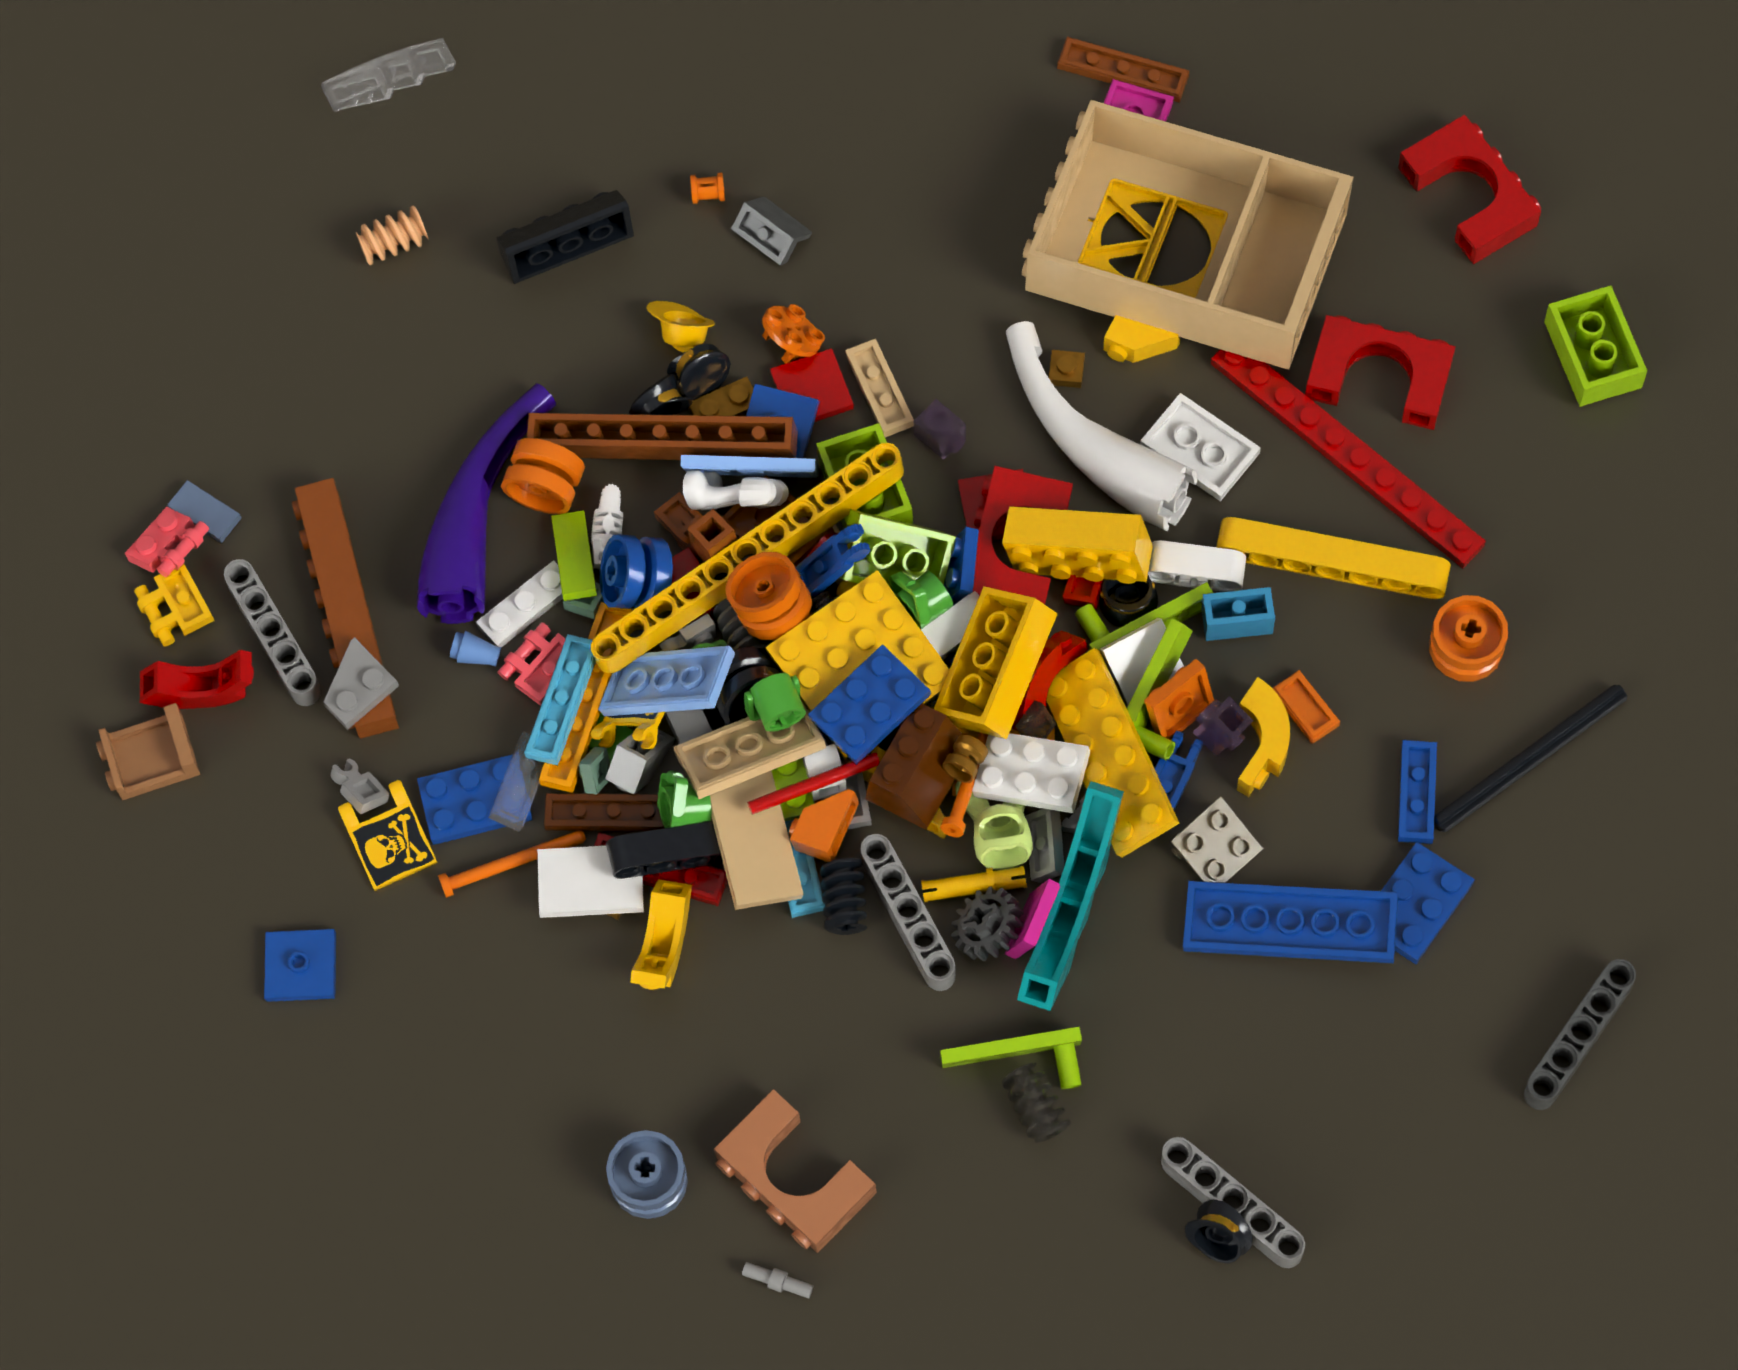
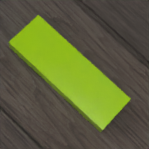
(574, 555)

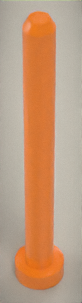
(953, 824)
(506, 863)

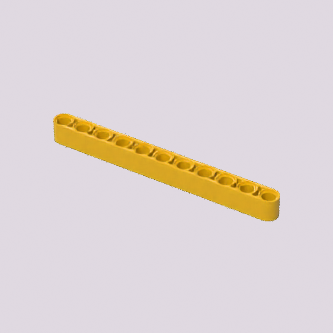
(754, 542)

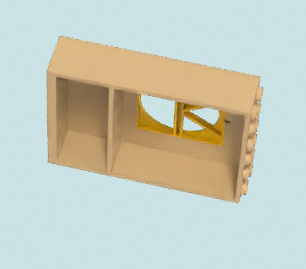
(1263, 212)

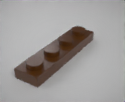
(602, 812)

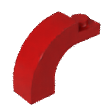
(197, 685)

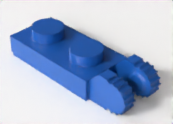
(832, 559)
(1177, 770)

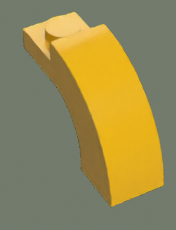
(1273, 731)

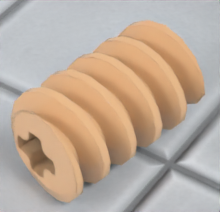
(392, 235)

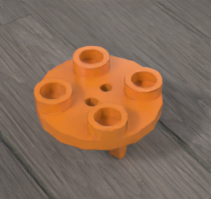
(792, 332)

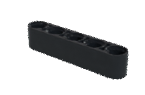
(663, 850)

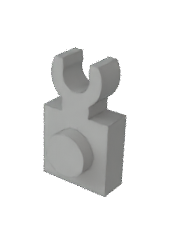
(698, 632)
(361, 791)

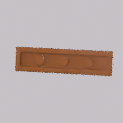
(1109, 64)

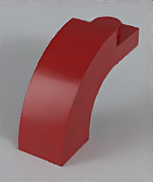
(1057, 654)

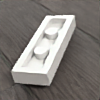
(522, 606)

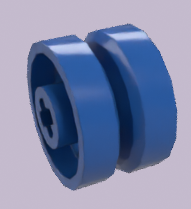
(634, 570)

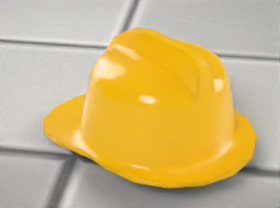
(680, 325)

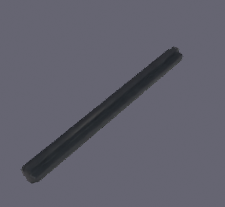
(1530, 758)

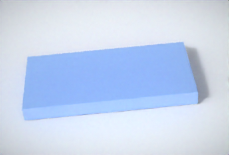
(752, 466)
(668, 682)

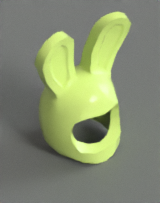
(1000, 833)

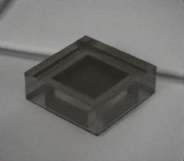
(1036, 722)

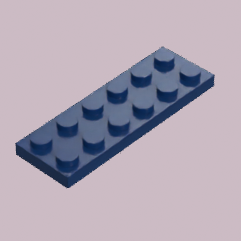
(1290, 922)

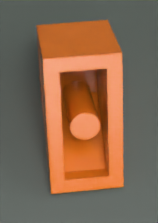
(824, 825)

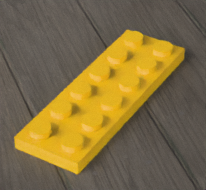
(1095, 716)

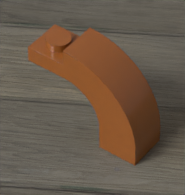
(702, 534)

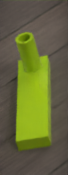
(1178, 609)
(1155, 676)
(1061, 1041)

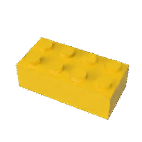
(1078, 544)
(995, 662)

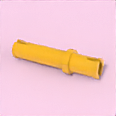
(969, 884)

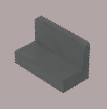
(769, 229)

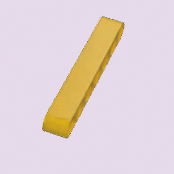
(1336, 558)

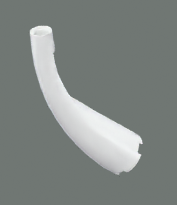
(1120, 467)

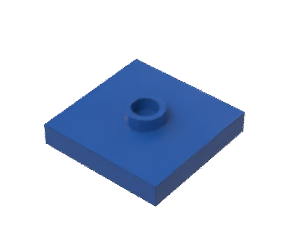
(779, 403)
(300, 965)

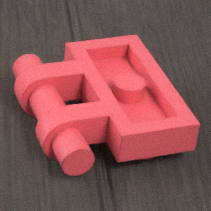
(166, 542)
(536, 676)

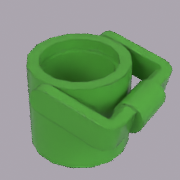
(922, 598)
(775, 702)
(679, 802)

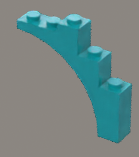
(1072, 905)

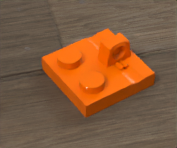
(1179, 700)

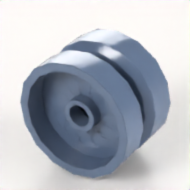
(667, 1178)

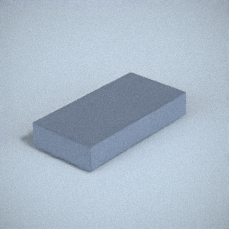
(203, 507)

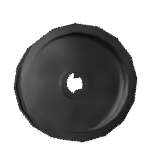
(746, 669)

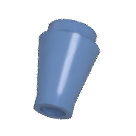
(474, 650)

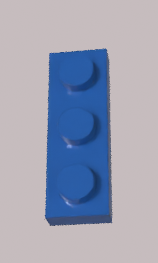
(1417, 792)

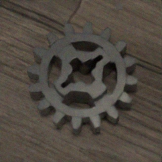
(987, 923)

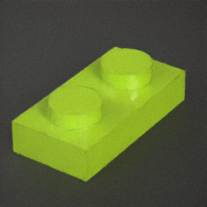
(786, 776)

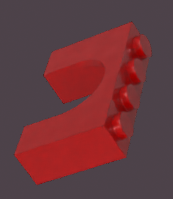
(1463, 148)
(1347, 341)
(1005, 490)

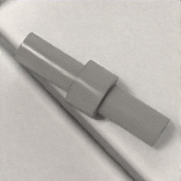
(777, 1280)

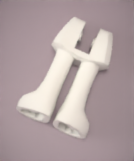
(707, 492)

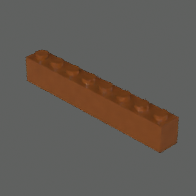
(666, 435)
(340, 587)

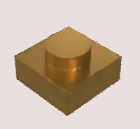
(1066, 368)

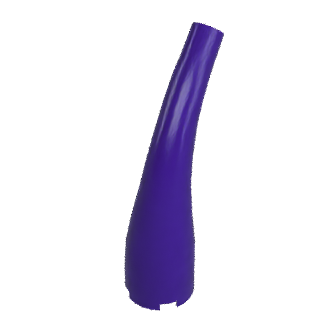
(455, 553)

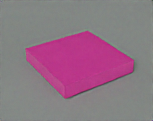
(1139, 100)
(1034, 918)

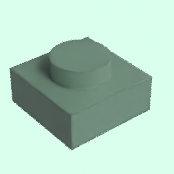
(585, 606)
(594, 769)

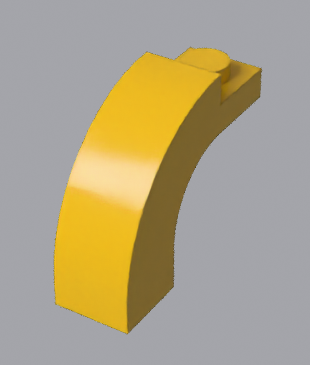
(663, 935)

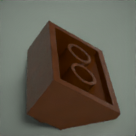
(911, 771)

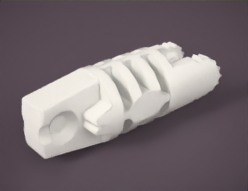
(606, 522)

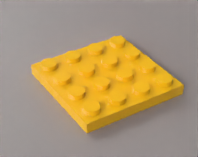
(846, 633)

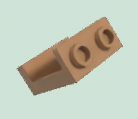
(148, 754)

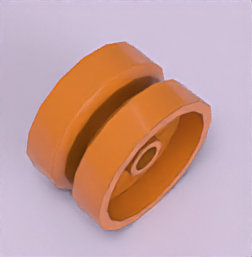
(543, 476)
(768, 595)
(1468, 638)

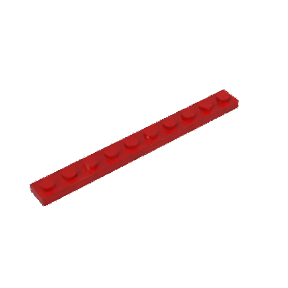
(1352, 456)

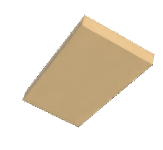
(744, 752)
(754, 846)

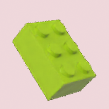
(1595, 346)
(844, 449)
(899, 548)

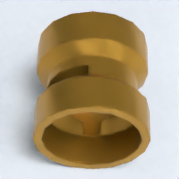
(964, 760)

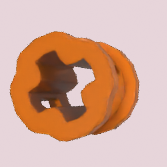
(707, 188)

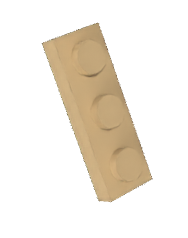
(879, 387)

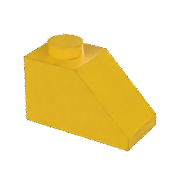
(1137, 341)

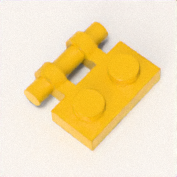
(184, 601)

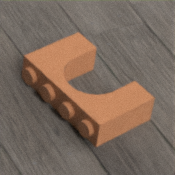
(811, 1217)

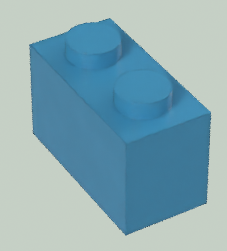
(1238, 614)

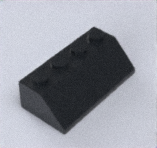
(565, 235)

